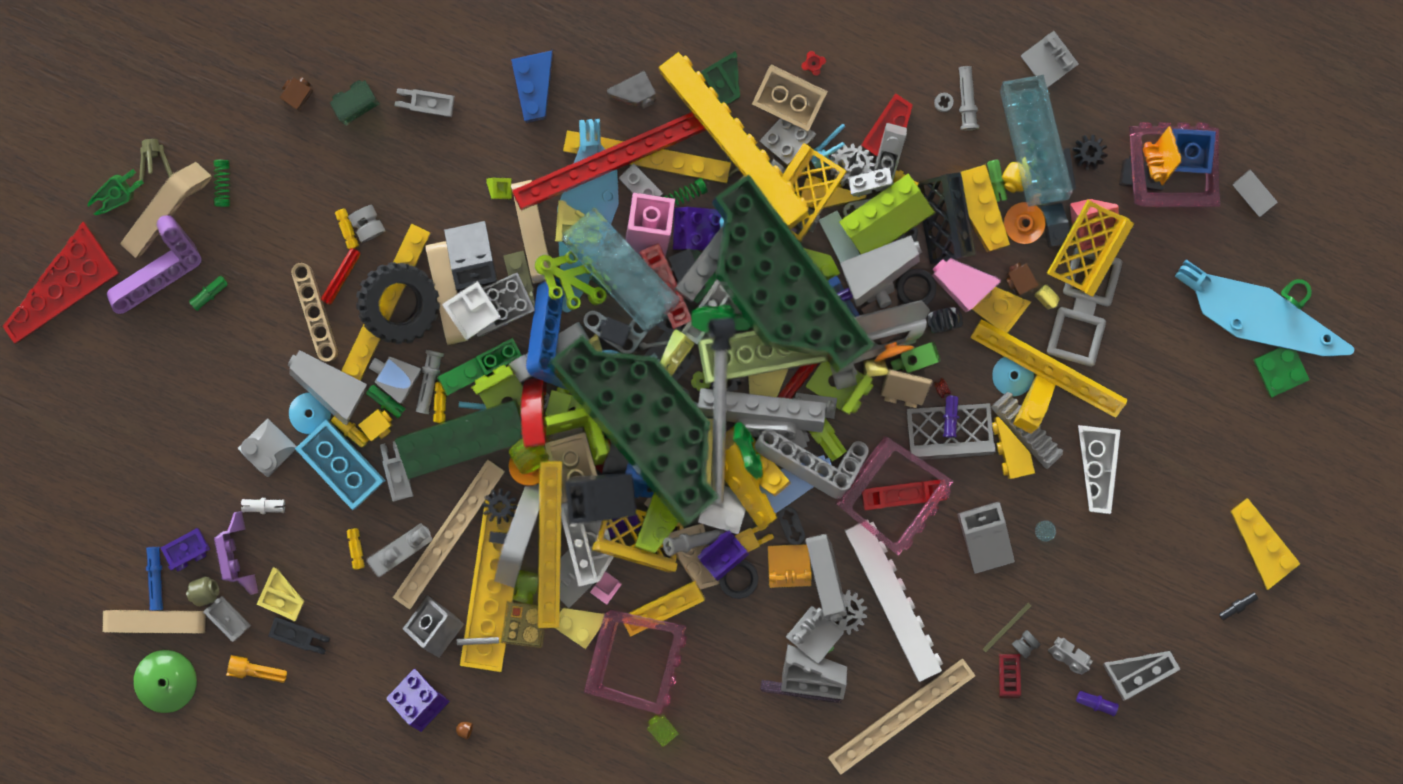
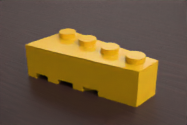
(983, 209)

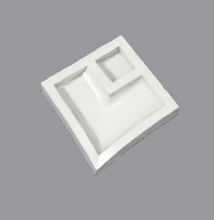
(471, 310)

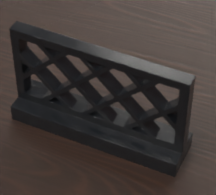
(956, 216)

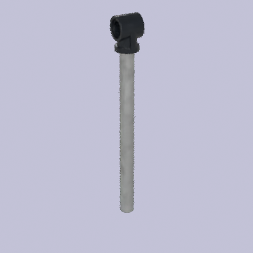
(721, 332)

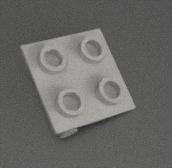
(1049, 58)
(786, 139)
(814, 634)

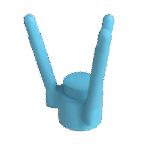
(817, 162)

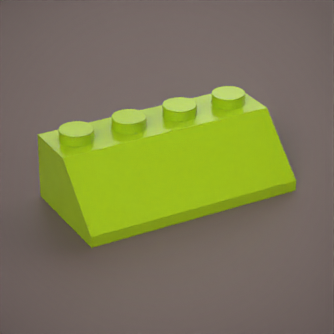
(887, 216)

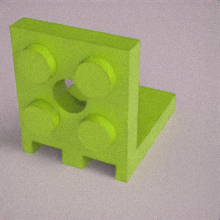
(498, 386)
(847, 397)
(575, 419)

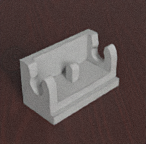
(1254, 193)
(227, 619)

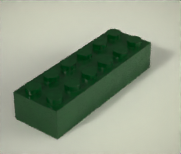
(460, 439)

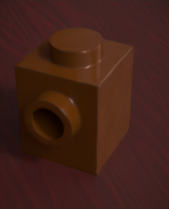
(296, 92)
(1020, 279)

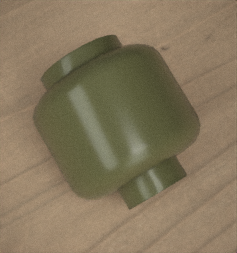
(202, 591)

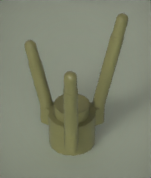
(149, 150)

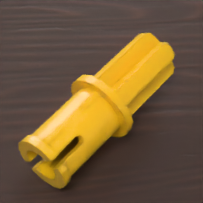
(351, 431)

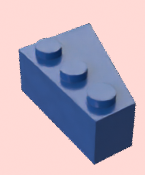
(533, 83)

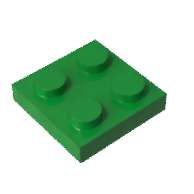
(1281, 370)

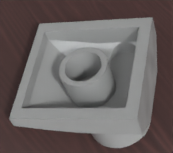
(267, 448)

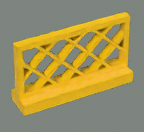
(796, 170)
(1106, 253)
(630, 553)

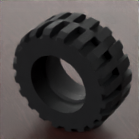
(370, 297)

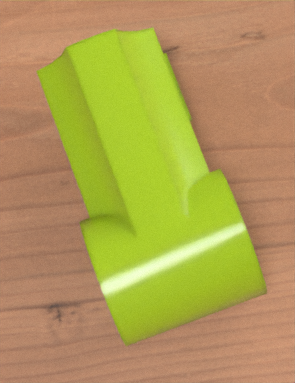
(829, 441)

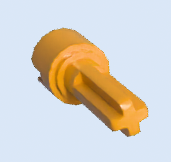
(240, 667)

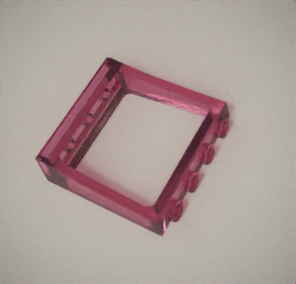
(1209, 198)
(867, 473)
(602, 652)

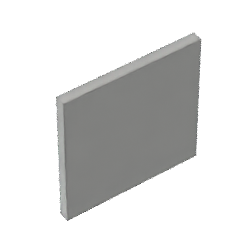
(569, 588)

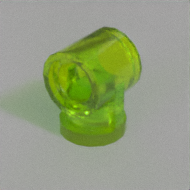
(526, 586)

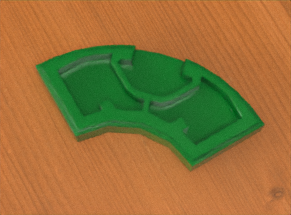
(744, 440)

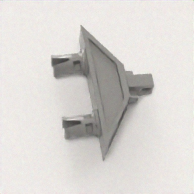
(400, 549)

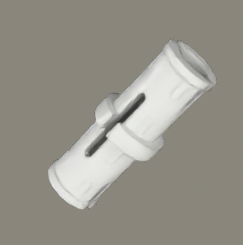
(263, 505)

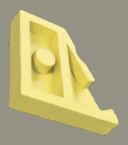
(767, 383)

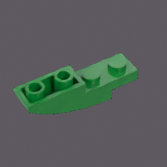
(479, 366)

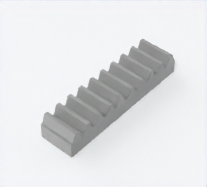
(1038, 442)

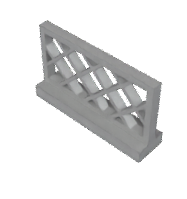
(955, 449)

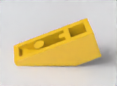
(1034, 405)

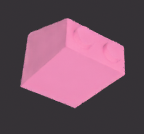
(649, 222)
(963, 283)

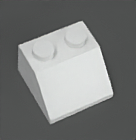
(724, 515)

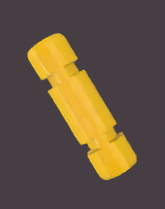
(346, 228)
(439, 404)
(355, 548)

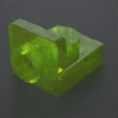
(662, 729)

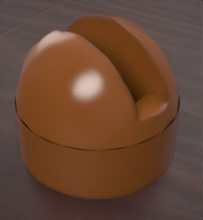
(464, 729)

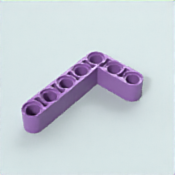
(159, 273)

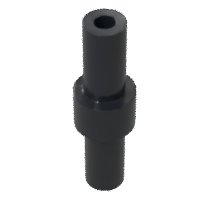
(1238, 606)

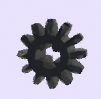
(1083, 147)
(945, 320)
(495, 500)

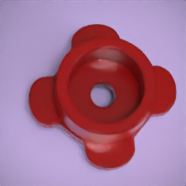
(815, 69)

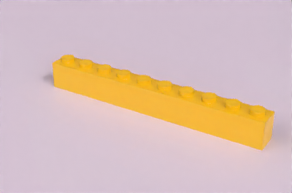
(732, 139)

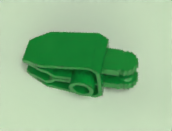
(117, 191)
(703, 314)

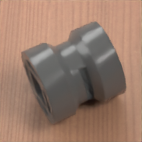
(1022, 647)

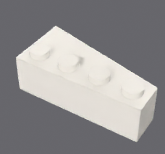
(1099, 458)

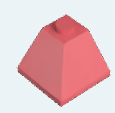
(1095, 227)

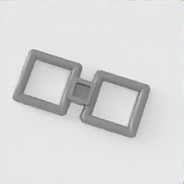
(1084, 310)

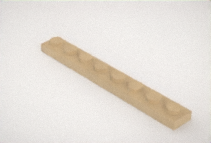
(448, 534)
(901, 716)

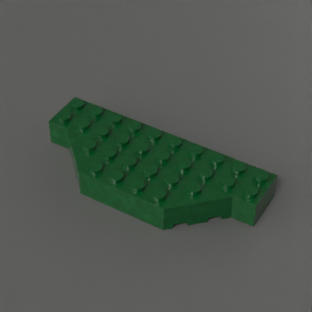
(779, 283)
(645, 420)

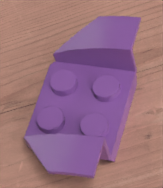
(229, 565)

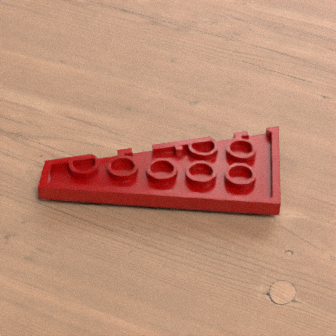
(67, 280)

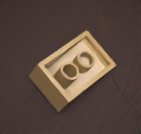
(905, 388)
(575, 458)

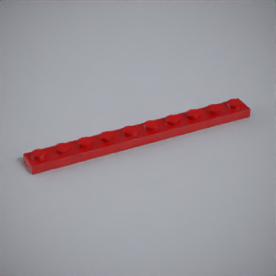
(607, 161)

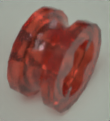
(942, 388)

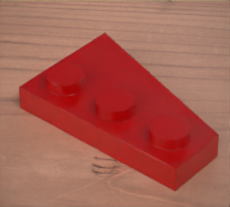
(895, 113)

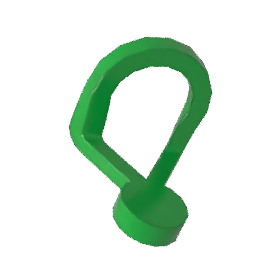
(1285, 291)

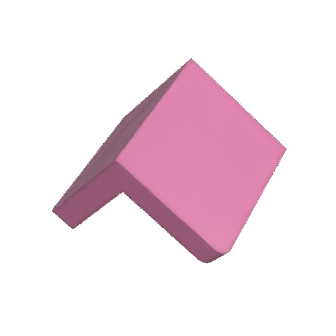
(606, 588)

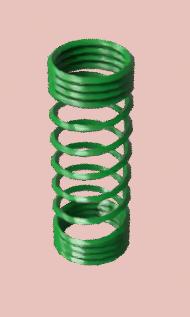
(221, 164)
(701, 185)

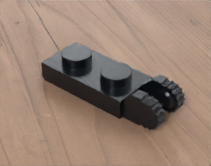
(296, 635)

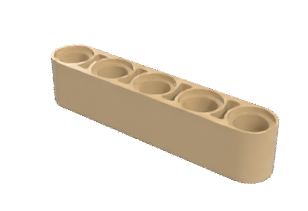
(532, 235)
(444, 284)
(307, 305)
(153, 621)

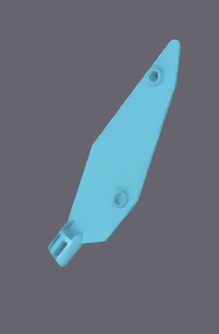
(597, 193)
(1259, 314)

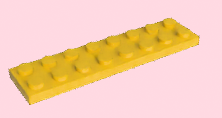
(487, 599)

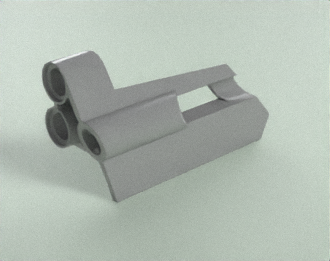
(881, 324)

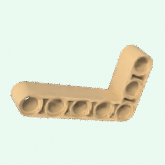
(164, 203)

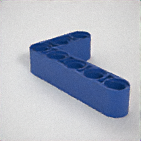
(544, 334)

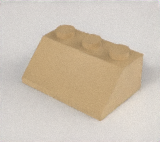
(789, 97)

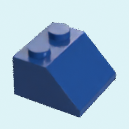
(1195, 149)

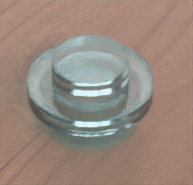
(1045, 530)

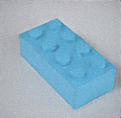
(340, 464)

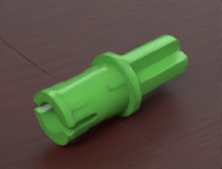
(996, 179)

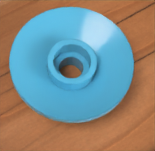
(1005, 383)
(300, 420)

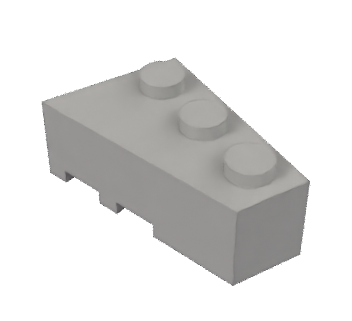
(1141, 672)
(807, 677)

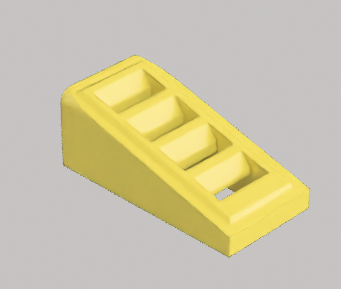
(1047, 297)
(676, 351)
(875, 368)

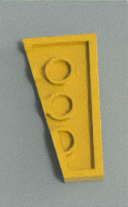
(1001, 308)
(747, 488)
(1266, 548)

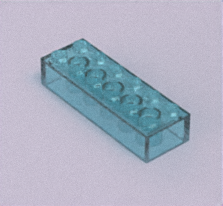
(1035, 140)
(620, 269)

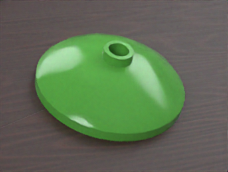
(179, 679)

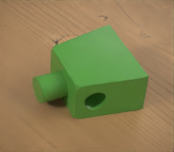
(925, 355)

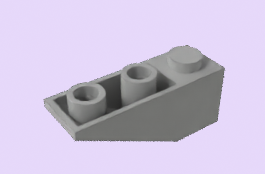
(890, 148)

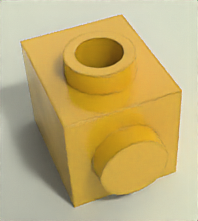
(376, 425)

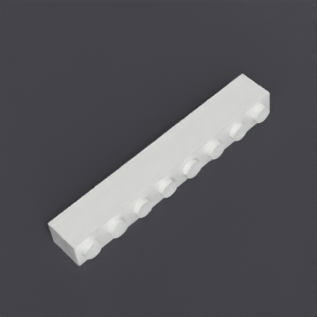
(894, 602)

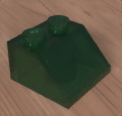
(354, 102)

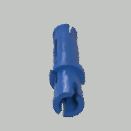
(154, 576)

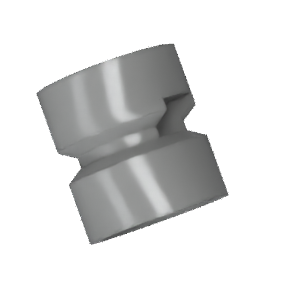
(372, 228)

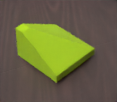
(499, 188)

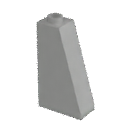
(879, 267)
(330, 386)
(827, 577)

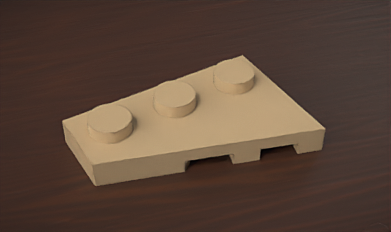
(691, 563)

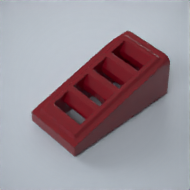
(1009, 694)

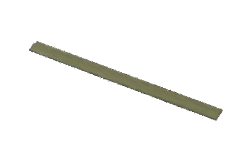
(988, 646)

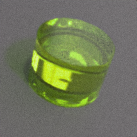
(527, 458)

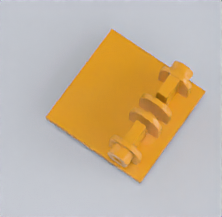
(1162, 157)
(789, 566)

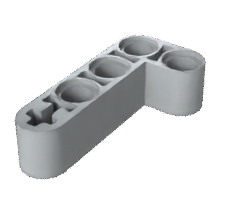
(565, 338)

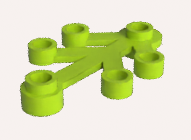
(567, 280)

